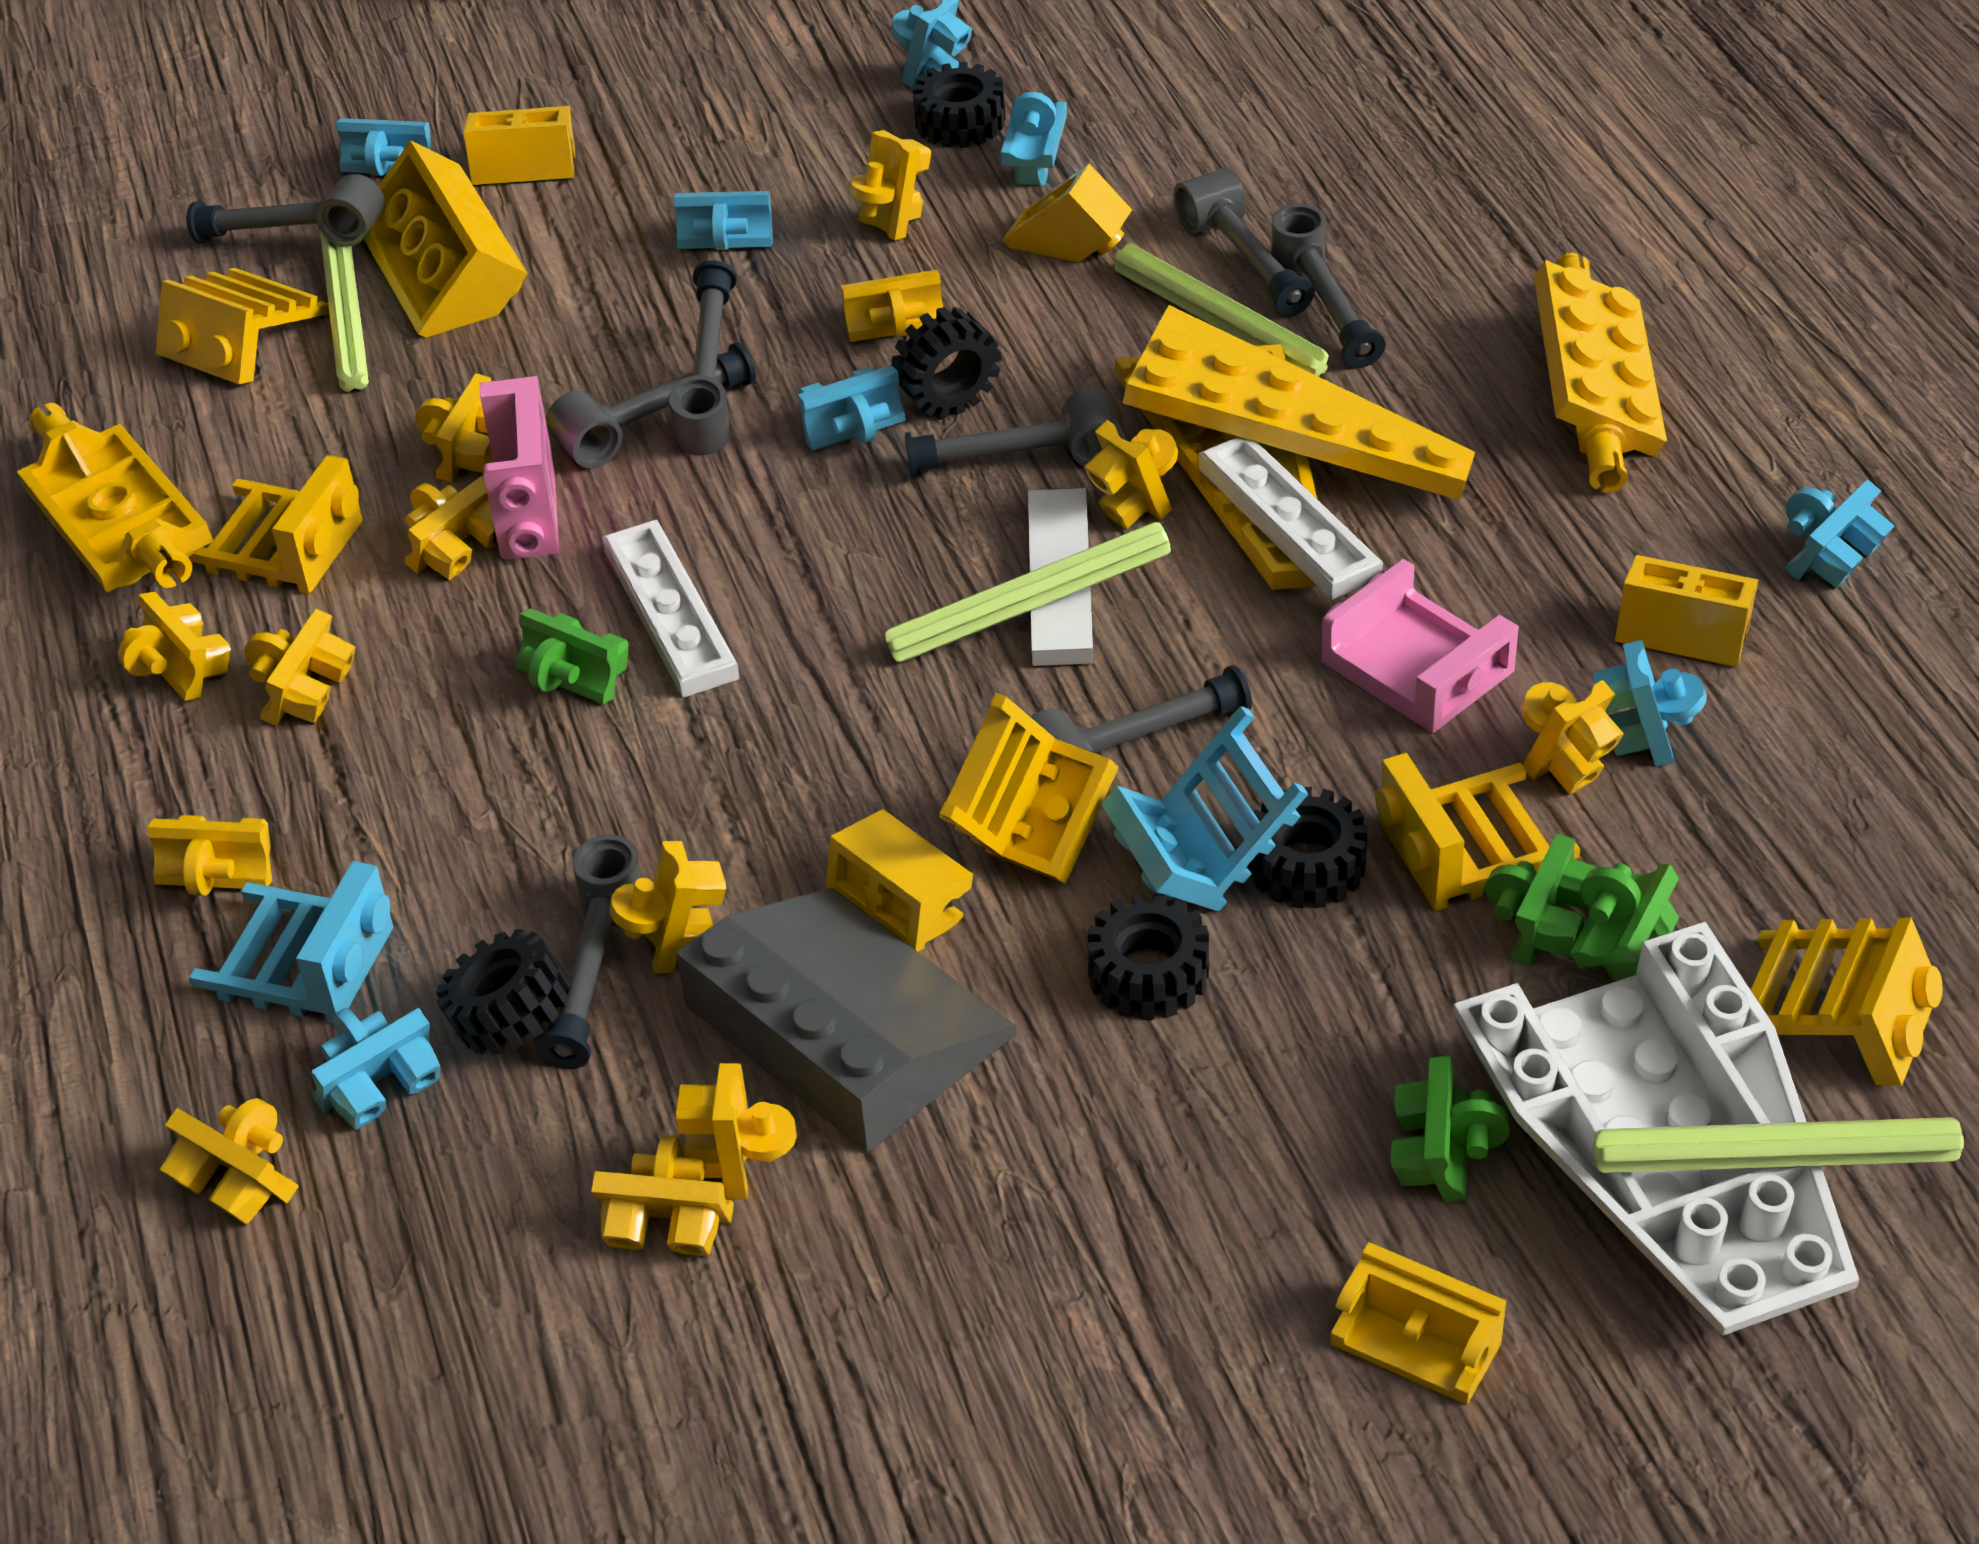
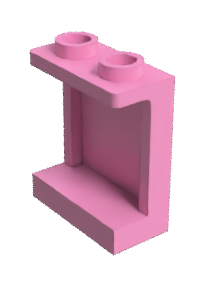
(522, 470)
(1415, 650)

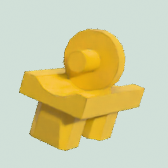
(889, 183)
(890, 304)
(457, 430)
(1132, 473)
(441, 524)
(173, 646)
(291, 665)
(1569, 732)
(210, 853)
(663, 906)
(728, 1132)
(249, 1176)
(662, 1191)

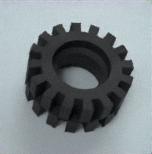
(959, 105)
(930, 346)
(1314, 873)
(1148, 984)
(503, 991)

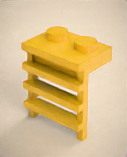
(218, 320)
(304, 525)
(1027, 793)
(1431, 843)
(1877, 993)

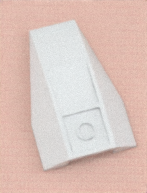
(1672, 1052)

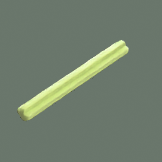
(1216, 307)
(344, 315)
(1027, 592)
(1777, 1145)

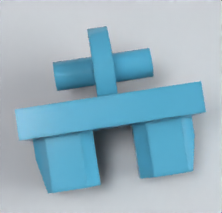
(929, 37)
(1033, 137)
(377, 144)
(723, 219)
(851, 407)
(1815, 516)
(1671, 698)
(367, 1053)

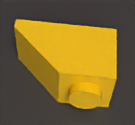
(1071, 219)

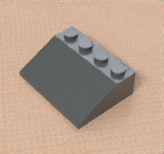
(838, 1010)

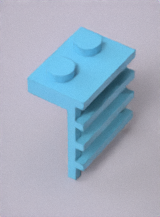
(1178, 837)
(327, 936)

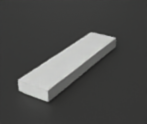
(1290, 516)
(1057, 530)
(670, 608)

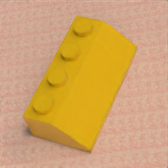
(441, 245)

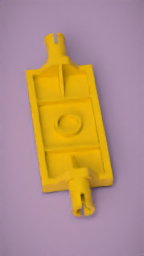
(1599, 367)
(111, 503)

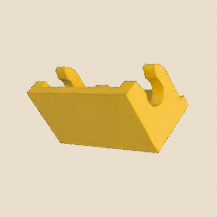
(520, 145)
(1686, 610)
(897, 878)
(1418, 1323)

